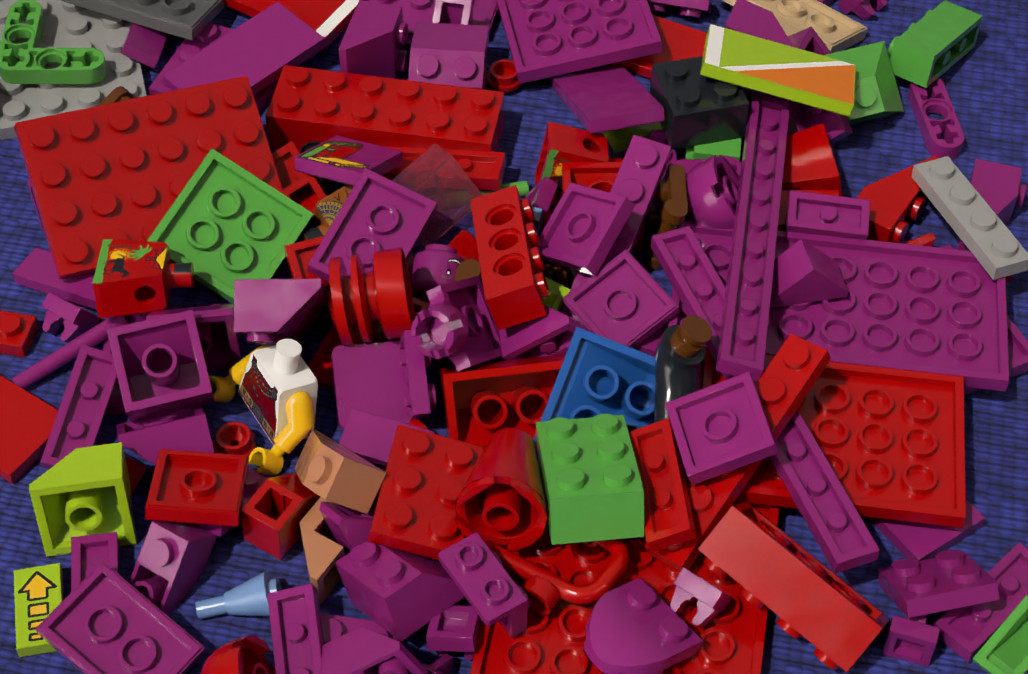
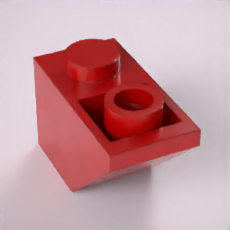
(274, 514)

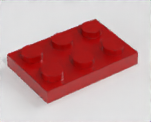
(421, 492)

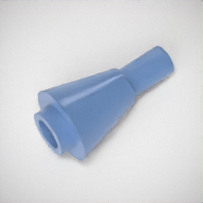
(244, 600)

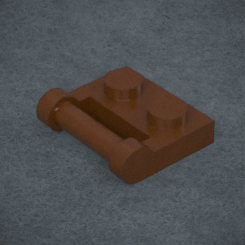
(668, 209)

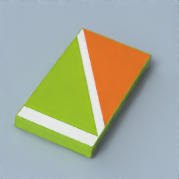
(779, 70)

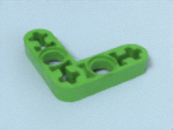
(87, 63)

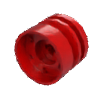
(371, 296)

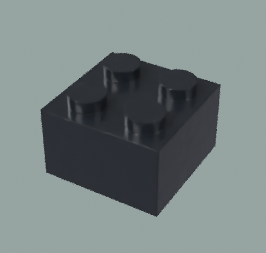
(697, 106)

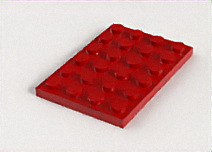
(126, 162)
(887, 438)

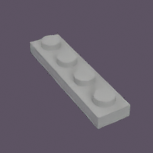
(971, 217)

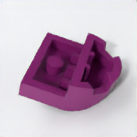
(637, 632)

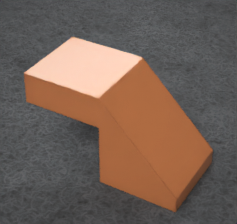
(320, 551)

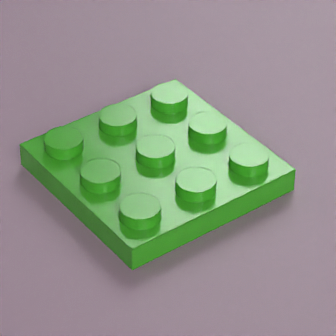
(230, 225)

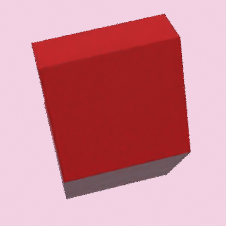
(296, 185)

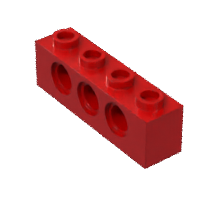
(509, 257)

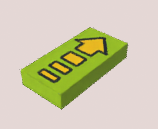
(35, 596)

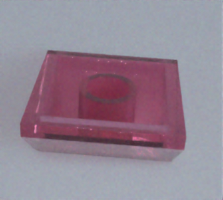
(443, 181)

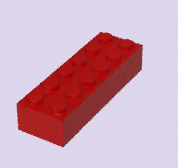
(381, 111)

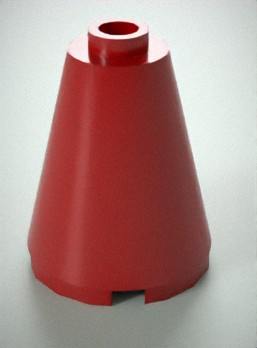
(504, 493)

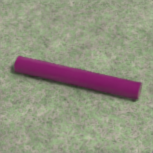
(66, 353)

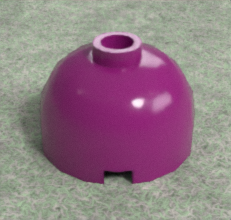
(712, 193)

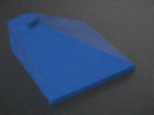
(603, 379)

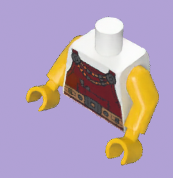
(279, 395)

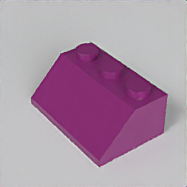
(278, 308)

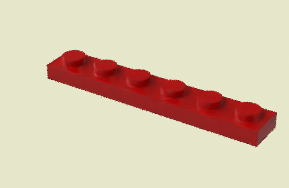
(781, 393)

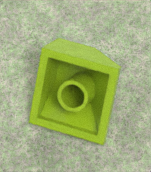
(84, 497)

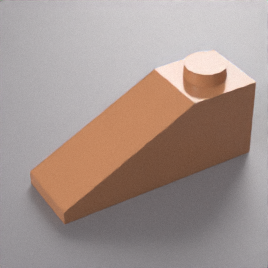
(338, 473)

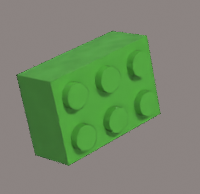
(590, 479)

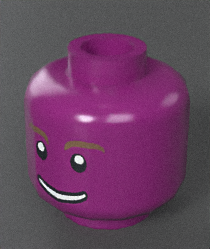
(433, 268)

